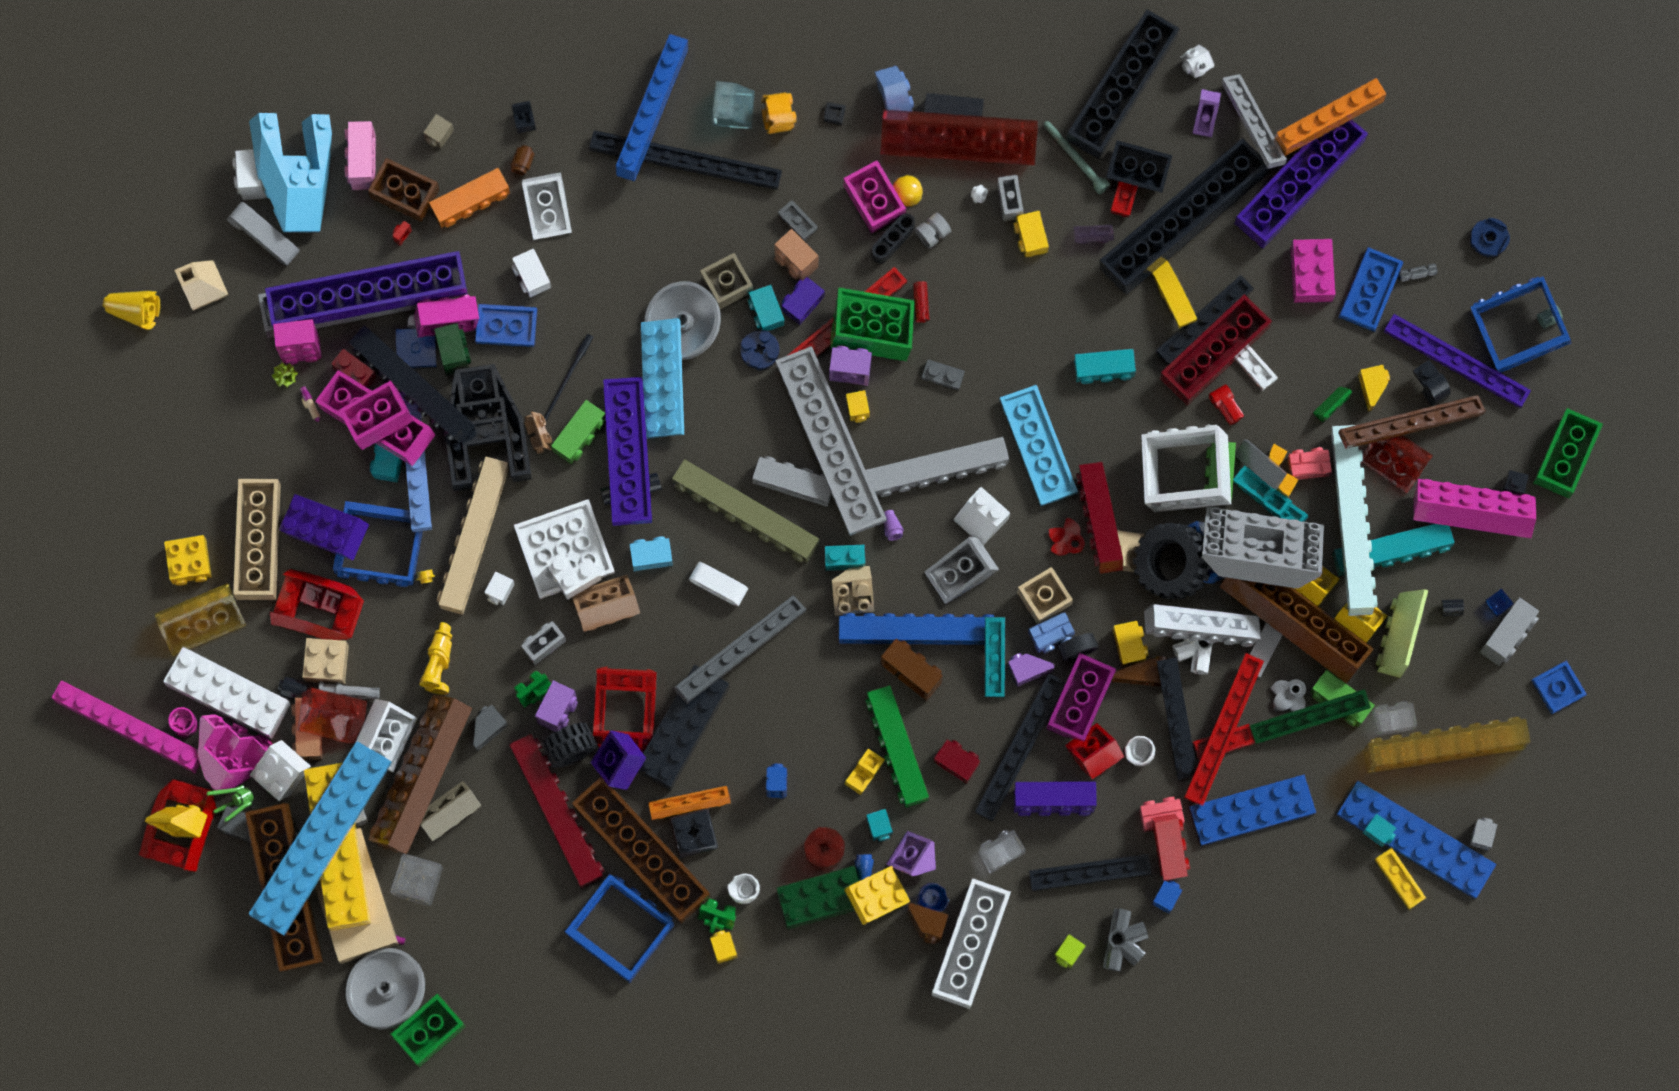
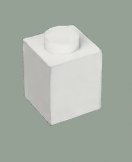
(499, 589)

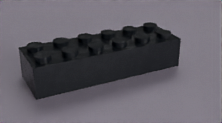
(680, 734)

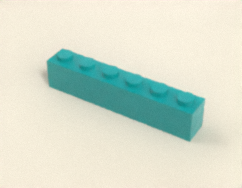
(1404, 546)

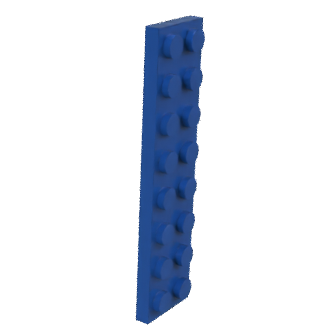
(1420, 840)

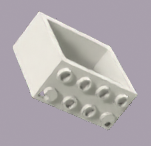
(1187, 499)

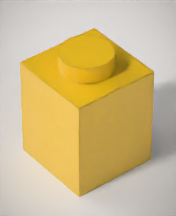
(857, 406)
(723, 946)

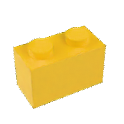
(1031, 233)
(1129, 643)

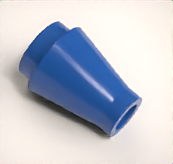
(863, 866)

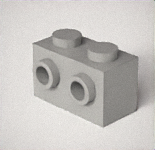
(543, 642)

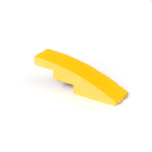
(1174, 295)

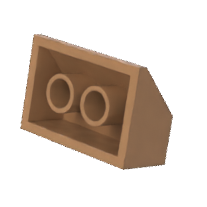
(606, 603)

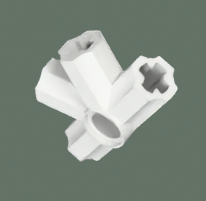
(1201, 655)

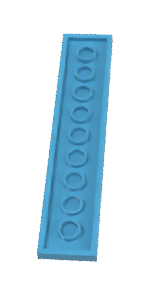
(320, 838)

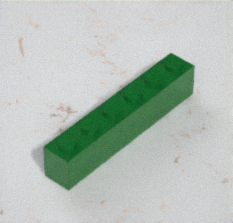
(898, 747)

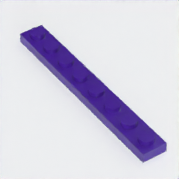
(1457, 361)

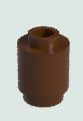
(522, 160)

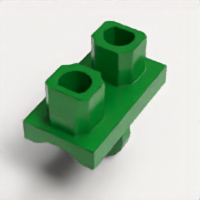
(534, 691)
(715, 918)

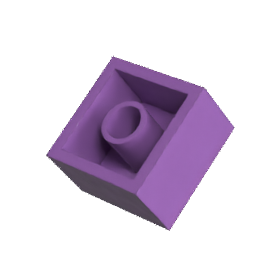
(850, 365)
(556, 707)

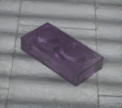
(1098, 233)

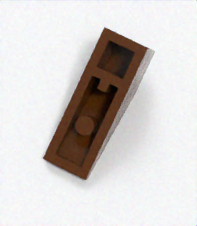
(1141, 674)

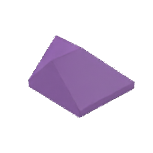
(913, 855)

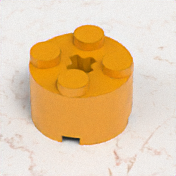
(777, 112)

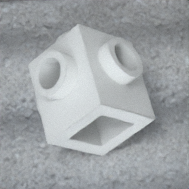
(1197, 61)

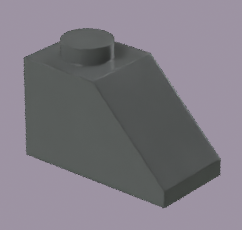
(488, 726)

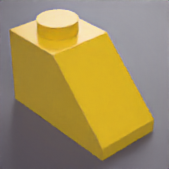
(1373, 383)

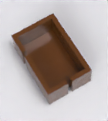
(914, 670)

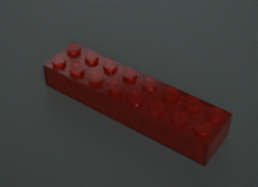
(959, 137)

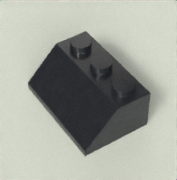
(1139, 166)

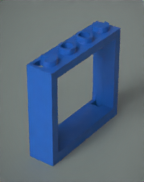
(1537, 351)
(382, 578)
(634, 896)

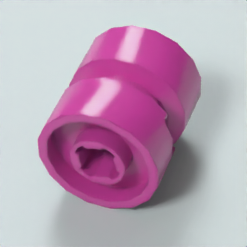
(183, 722)

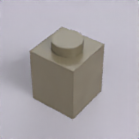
(438, 131)

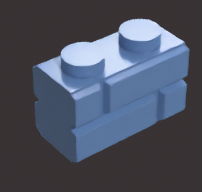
(1051, 633)

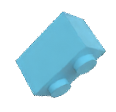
(651, 553)

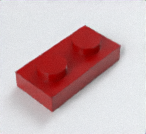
(1124, 199)

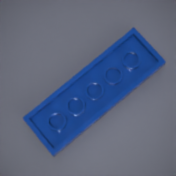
(1252, 810)

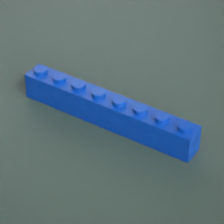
(652, 107)
(912, 629)

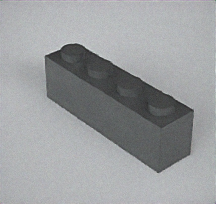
(237, 826)

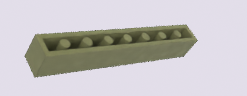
(745, 511)

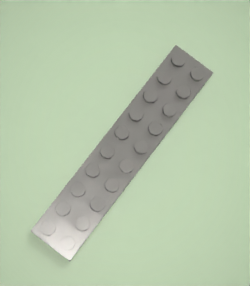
(830, 441)

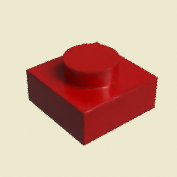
(401, 232)

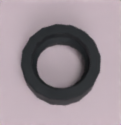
(1081, 644)

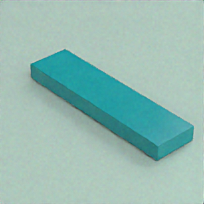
(994, 656)

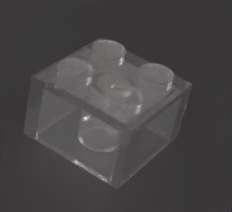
(416, 879)

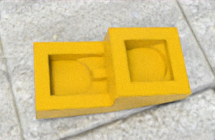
(864, 771)

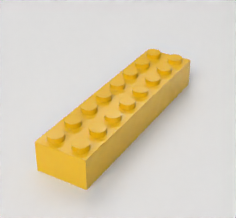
(343, 879)

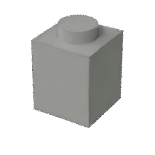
(1483, 833)

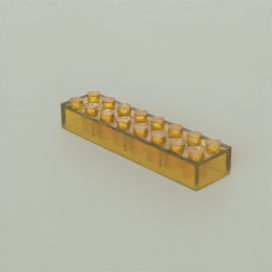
(1446, 745)

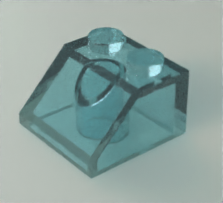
(733, 105)

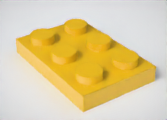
(877, 895)

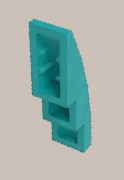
(1267, 497)

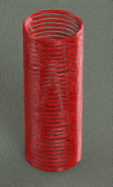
(922, 300)

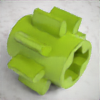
(284, 374)

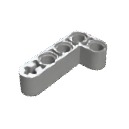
(263, 233)

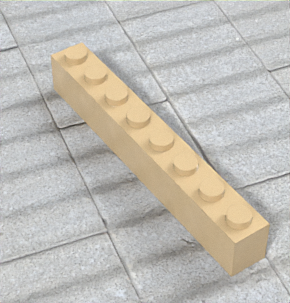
(473, 536)

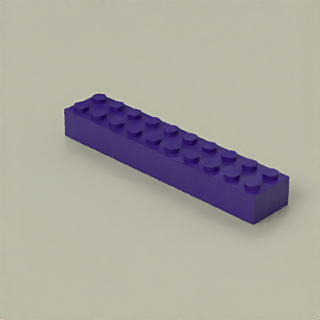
(368, 290)

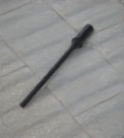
(580, 353)

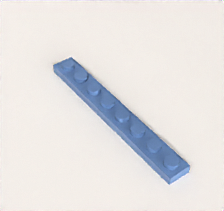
(418, 484)

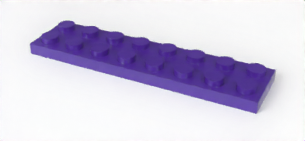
(627, 451)

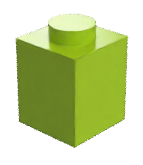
(1069, 952)

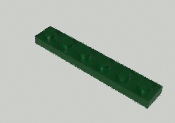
(1310, 716)

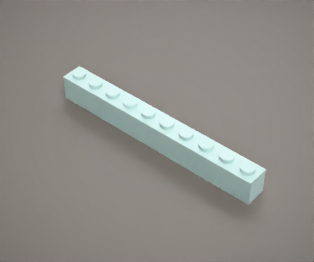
(1353, 526)

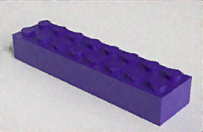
(1298, 182)

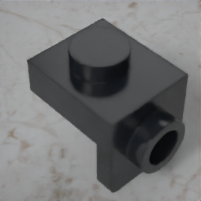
(523, 117)

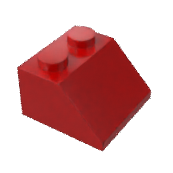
(1096, 752)

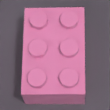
(360, 155)

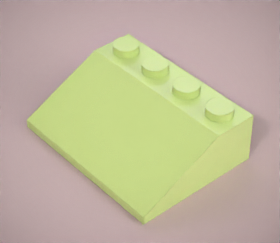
(1401, 633)

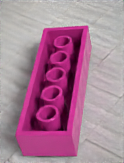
(405, 443)
(1474, 508)

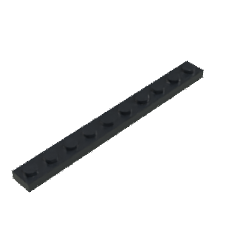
(692, 161)

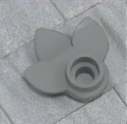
(1286, 697)

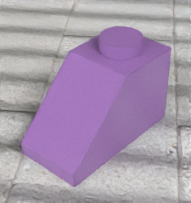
(1206, 113)
(1027, 668)

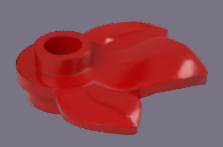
(1065, 536)

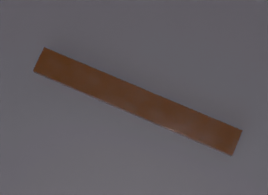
(1411, 422)

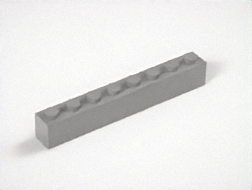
(938, 467)

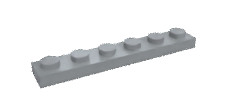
(1254, 121)

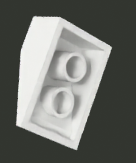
(546, 206)

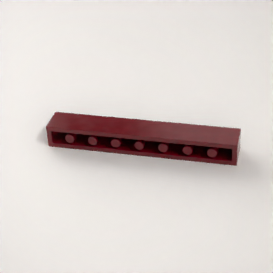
(556, 810)

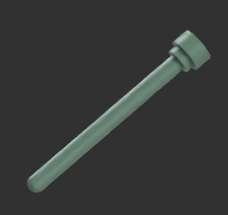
(1100, 184)

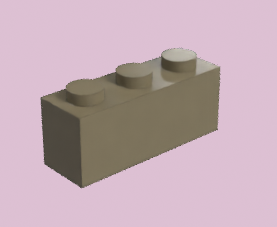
(449, 810)

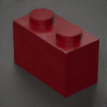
(353, 368)
(957, 761)

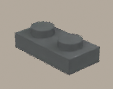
(797, 220)
(943, 375)

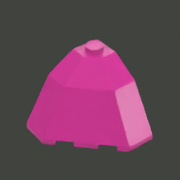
(228, 752)

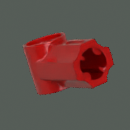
(1224, 401)

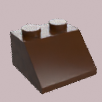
(928, 923)

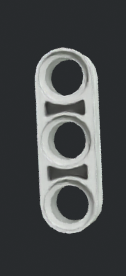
(718, 584)

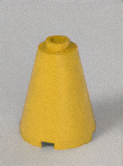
(134, 307)

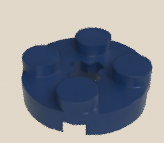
(1500, 234)
(763, 339)

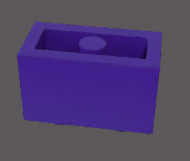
(802, 300)

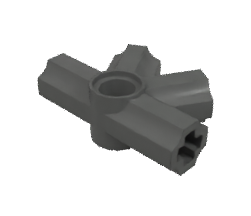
(1130, 936)

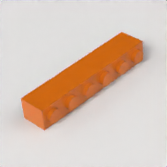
(1330, 116)

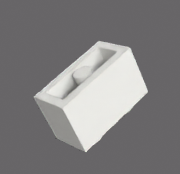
(531, 273)

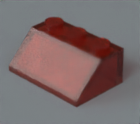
(1397, 461)
(331, 715)

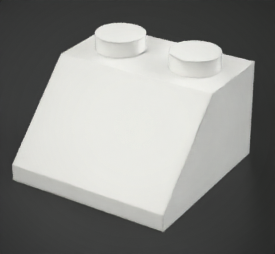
(982, 516)

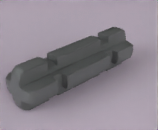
(1418, 272)

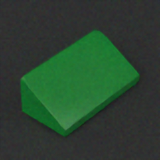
(1332, 403)

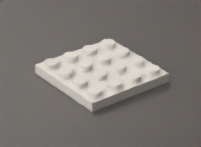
(566, 531)

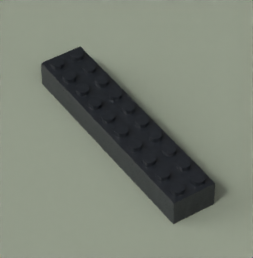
(1184, 216)

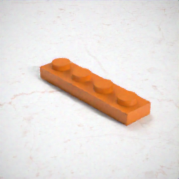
(689, 802)

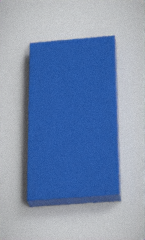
(1371, 289)

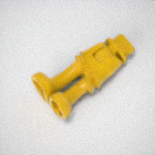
(439, 658)

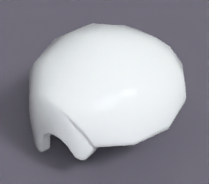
(1140, 751)
(743, 888)

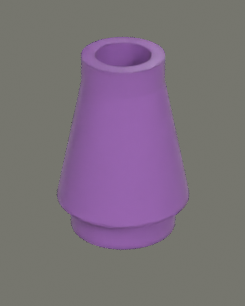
(892, 527)

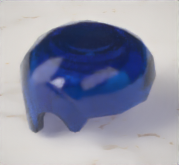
(933, 897)

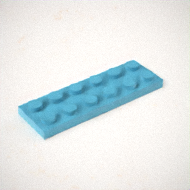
(662, 378)
(1038, 445)

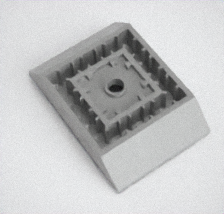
(1262, 547)

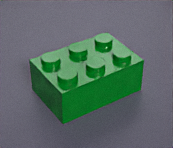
(428, 1030)

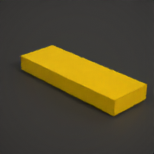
(1400, 878)

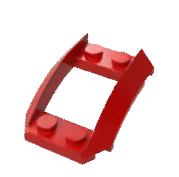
(288, 604)
(625, 681)
(169, 852)

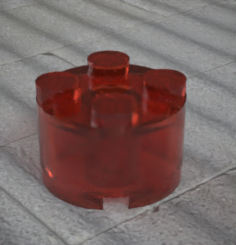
(819, 838)

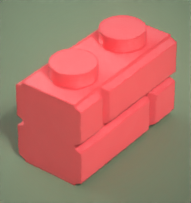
(1309, 464)
(1151, 809)

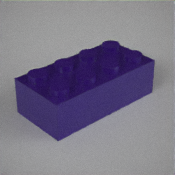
(323, 527)
(1054, 798)

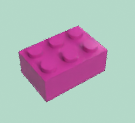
(874, 196)
(1313, 270)
(446, 312)
(297, 341)
(376, 415)

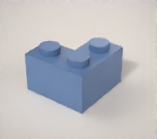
(894, 89)

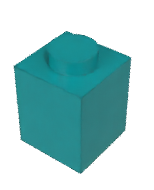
(879, 825)
(1380, 831)

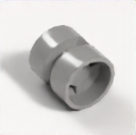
(933, 230)

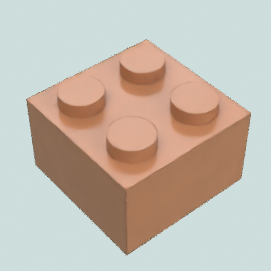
(795, 256)

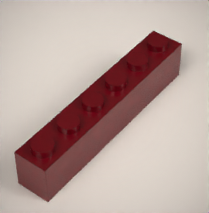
(1101, 518)

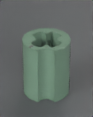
(1546, 317)

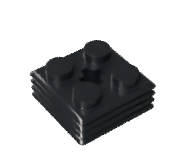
(701, 822)

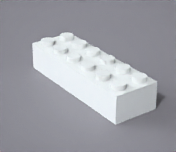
(227, 693)
(971, 943)

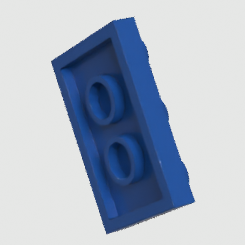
(506, 325)

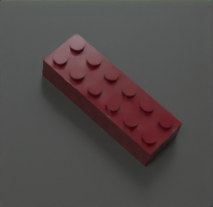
(1215, 349)

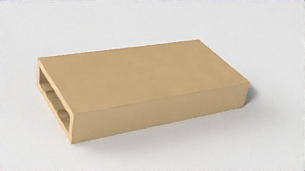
(364, 939)

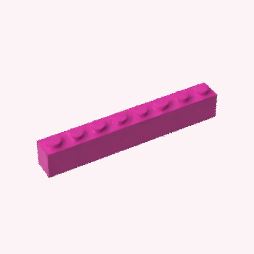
(127, 726)

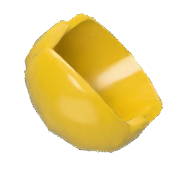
(908, 190)

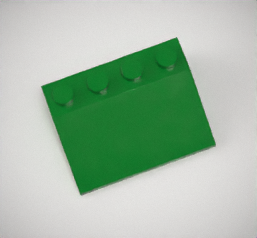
(873, 323)

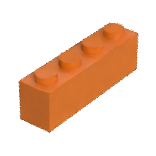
(469, 198)

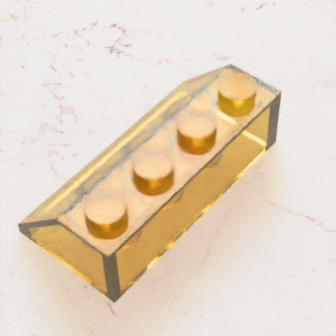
(200, 619)

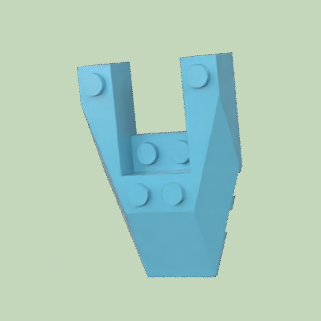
(294, 182)

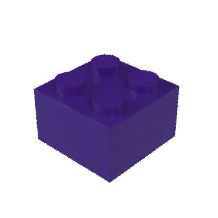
(618, 760)

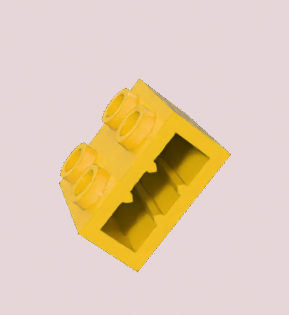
(188, 560)

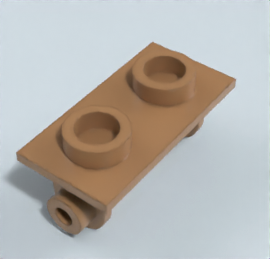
(536, 424)

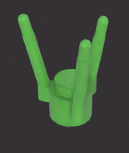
(243, 798)

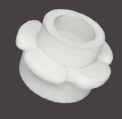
(979, 194)

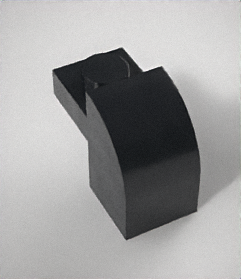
(1434, 384)

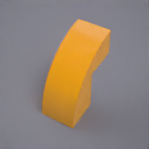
(1277, 455)

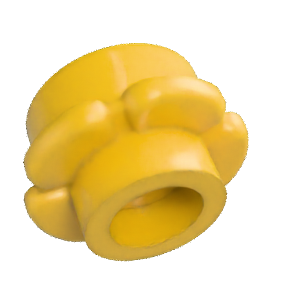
(425, 576)

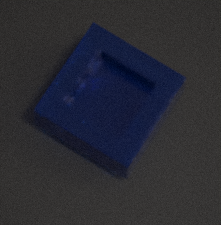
(1499, 602)

